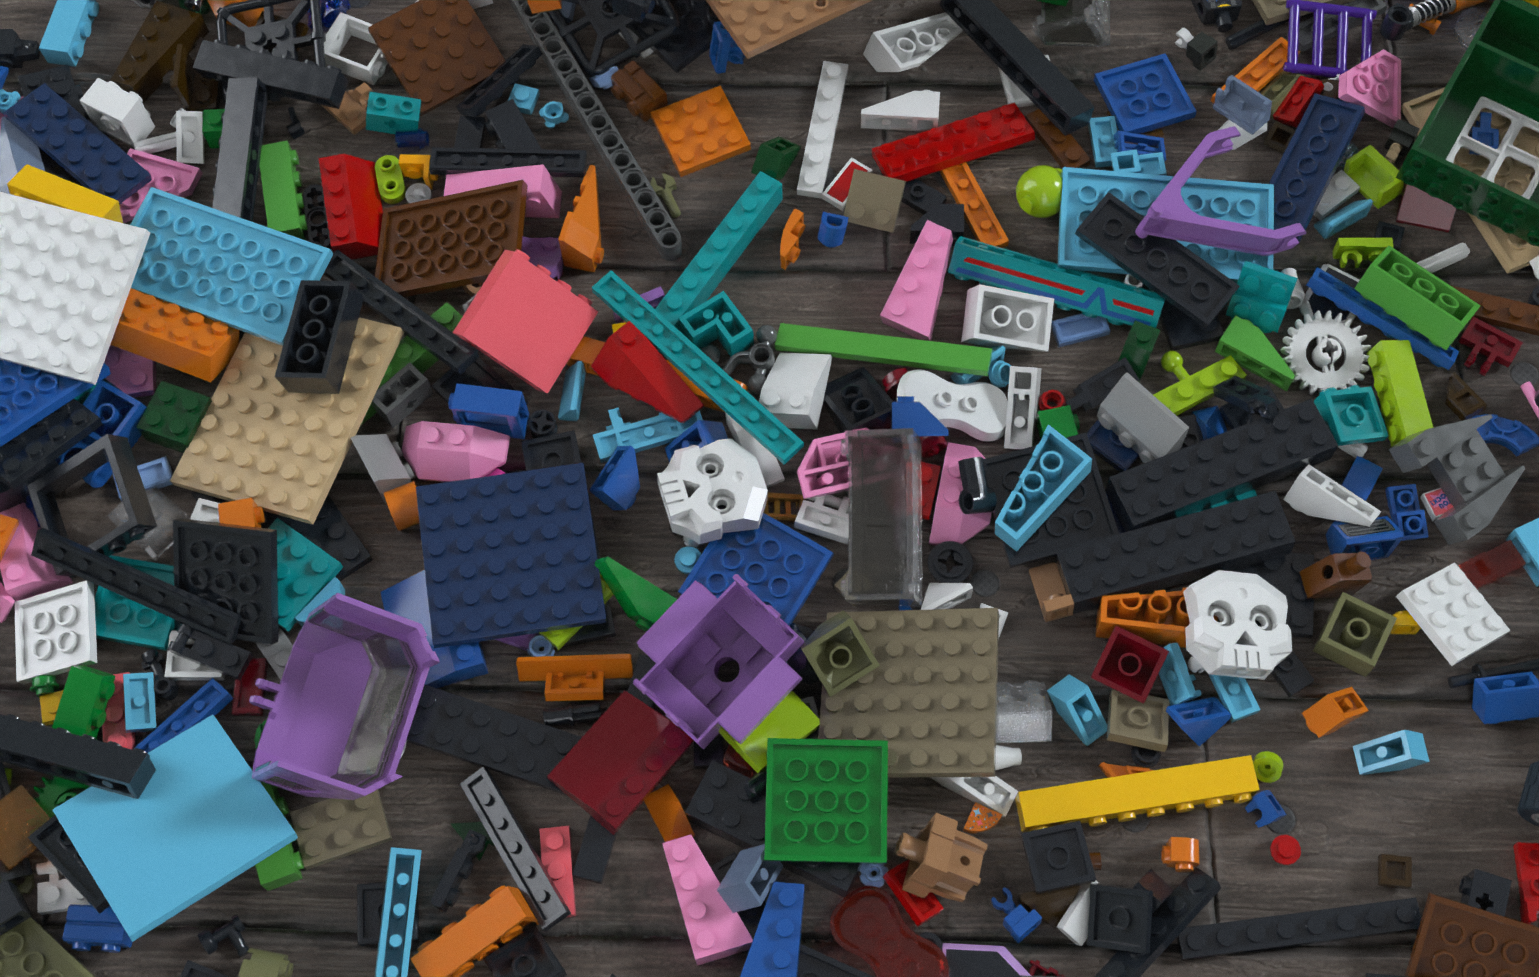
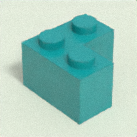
(717, 320)

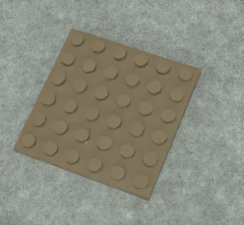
(929, 693)

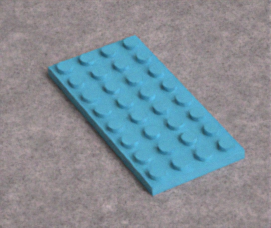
(1211, 198)
(223, 265)

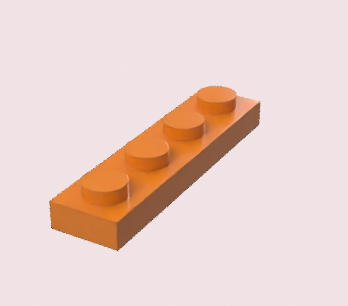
(1264, 67)
(976, 207)

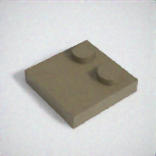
(874, 200)
(1138, 723)

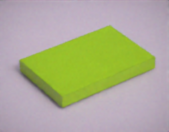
(788, 720)

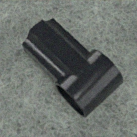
(976, 494)

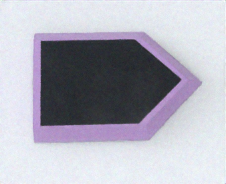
(981, 961)

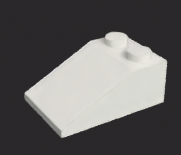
(1007, 319)
(797, 389)

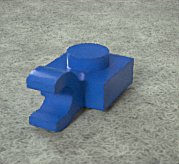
(1484, 133)

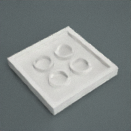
(1453, 613)
(55, 631)

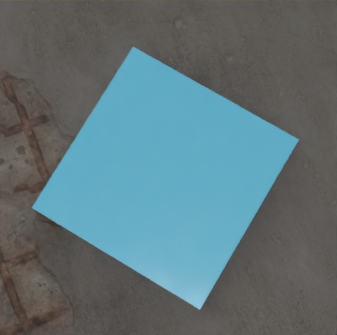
(183, 836)

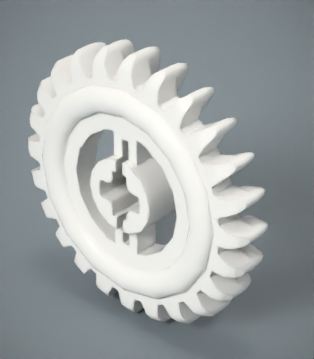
(1340, 335)

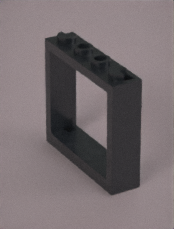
(130, 485)

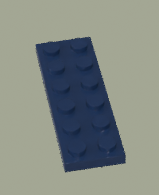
(77, 144)
(1312, 159)

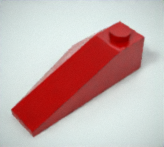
(637, 368)

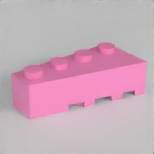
(542, 191)

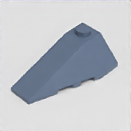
(15, 153)

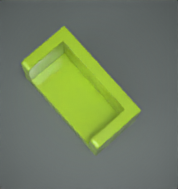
(1374, 176)

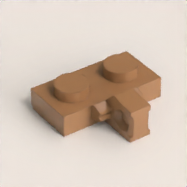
(352, 109)

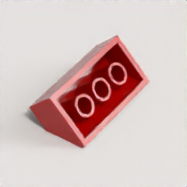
(352, 204)

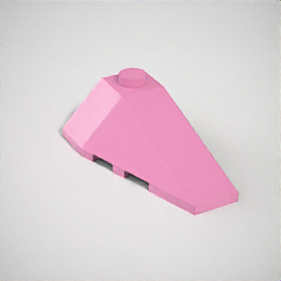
(21, 572)

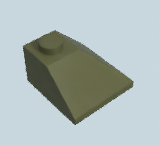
(838, 653)

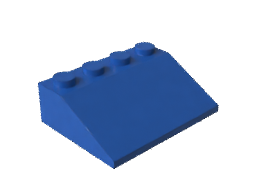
(456, 662)

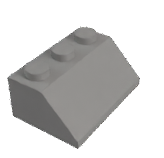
(1141, 420)

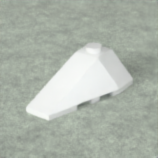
(910, 43)

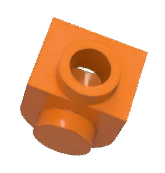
(1181, 854)

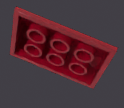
(620, 761)

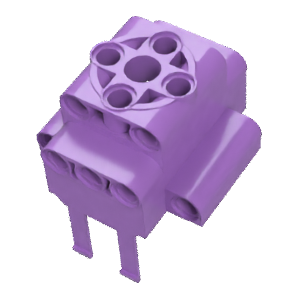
(701, 636)

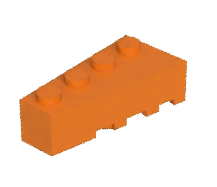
(1153, 616)

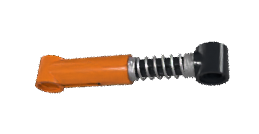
(1403, 18)

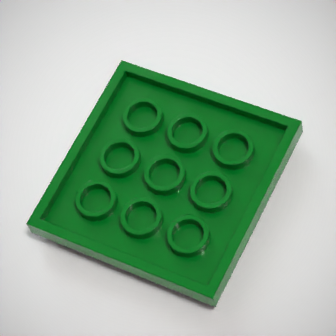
(826, 800)

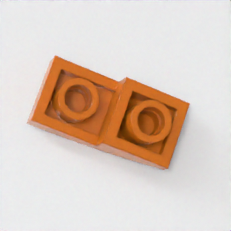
(790, 238)

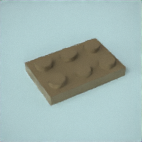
(339, 828)

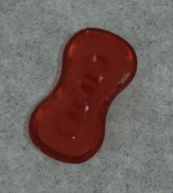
(873, 929)

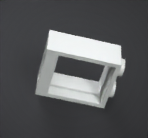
(336, 40)

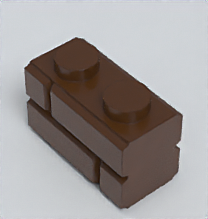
(638, 91)

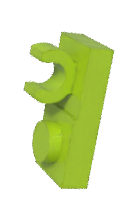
(1359, 249)

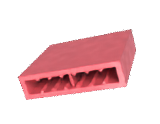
(526, 320)

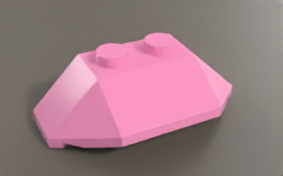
(453, 451)
(824, 467)
(948, 519)

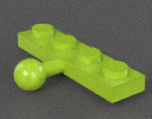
(1197, 387)

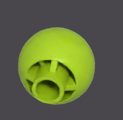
(1040, 191)

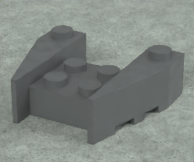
(1463, 471)

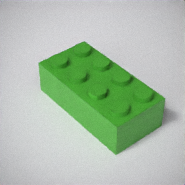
(1416, 297)

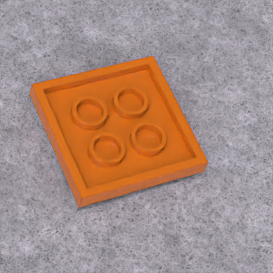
(700, 131)

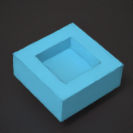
(524, 98)

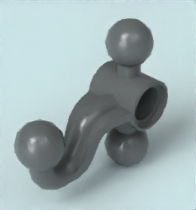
(766, 336)

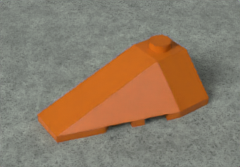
(581, 229)

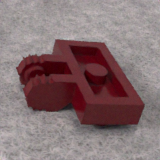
(1489, 342)

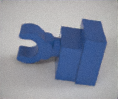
(1018, 920)

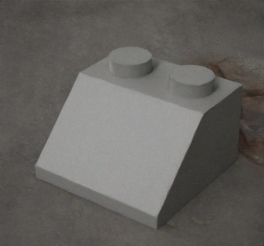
(383, 461)

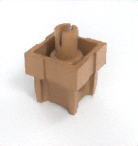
(941, 859)

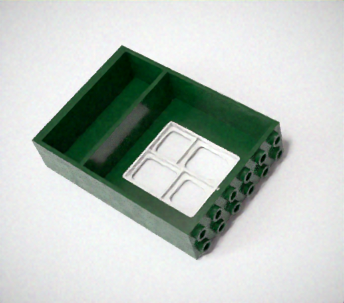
(1497, 75)

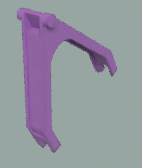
(1174, 220)

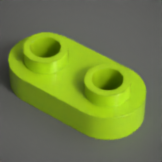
(390, 177)

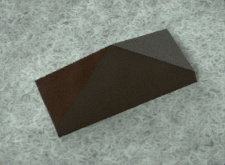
(1049, 905)

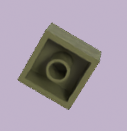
(1354, 634)

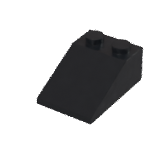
(858, 402)

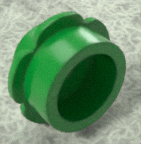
(44, 684)

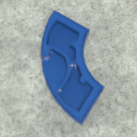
(1509, 434)

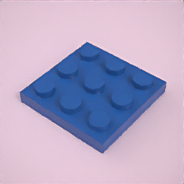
(1145, 95)

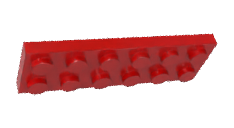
(954, 143)

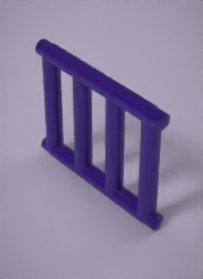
(1319, 10)

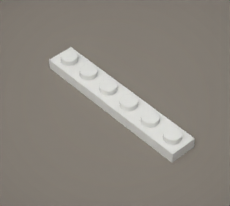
(822, 129)

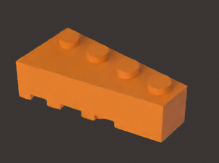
(475, 935)

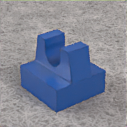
(1269, 807)

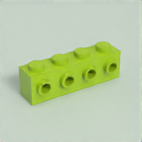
(1399, 389)

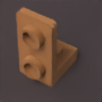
(1051, 592)

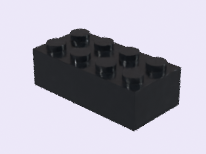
(319, 337)

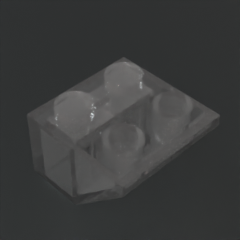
(1023, 712)

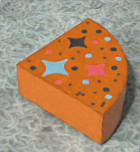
(981, 819)

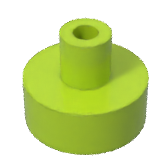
(1268, 766)

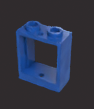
(490, 409)

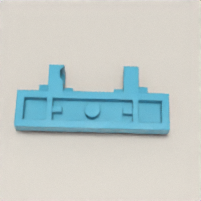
(640, 434)

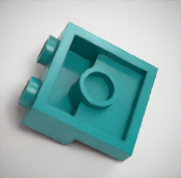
(1262, 296)
(1352, 415)

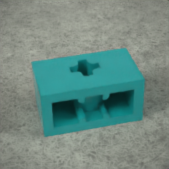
(392, 113)

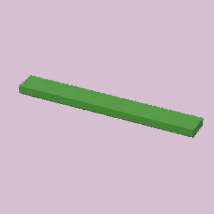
(884, 349)

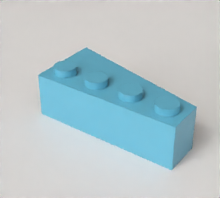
(1043, 485)

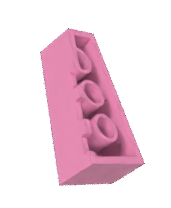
(918, 290)
(708, 919)

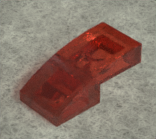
(1493, 564)

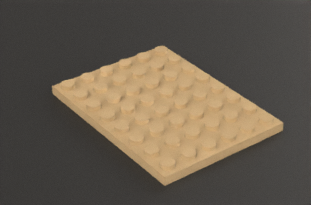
(279, 442)

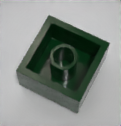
(173, 416)

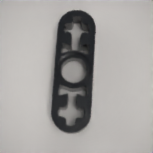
(312, 211)

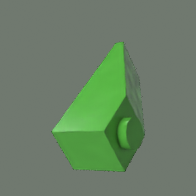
(1254, 352)

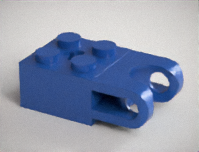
(118, 417)

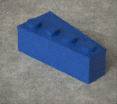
(778, 934)

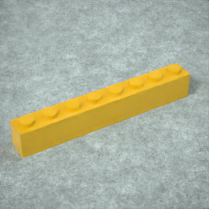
(1139, 794)

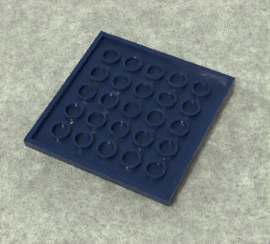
(509, 555)

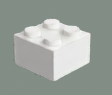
(117, 112)

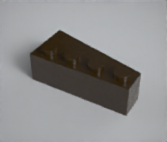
(154, 45)

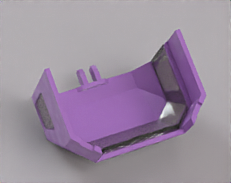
(343, 702)

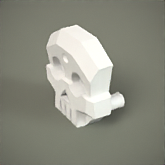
(734, 483)
(1237, 602)

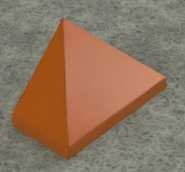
(668, 814)

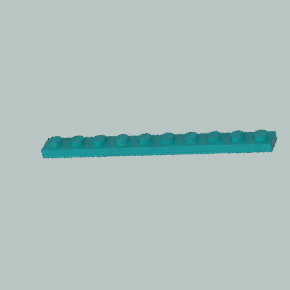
(699, 368)

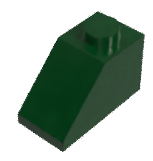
(775, 157)
(1139, 346)

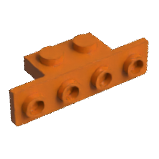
(576, 675)

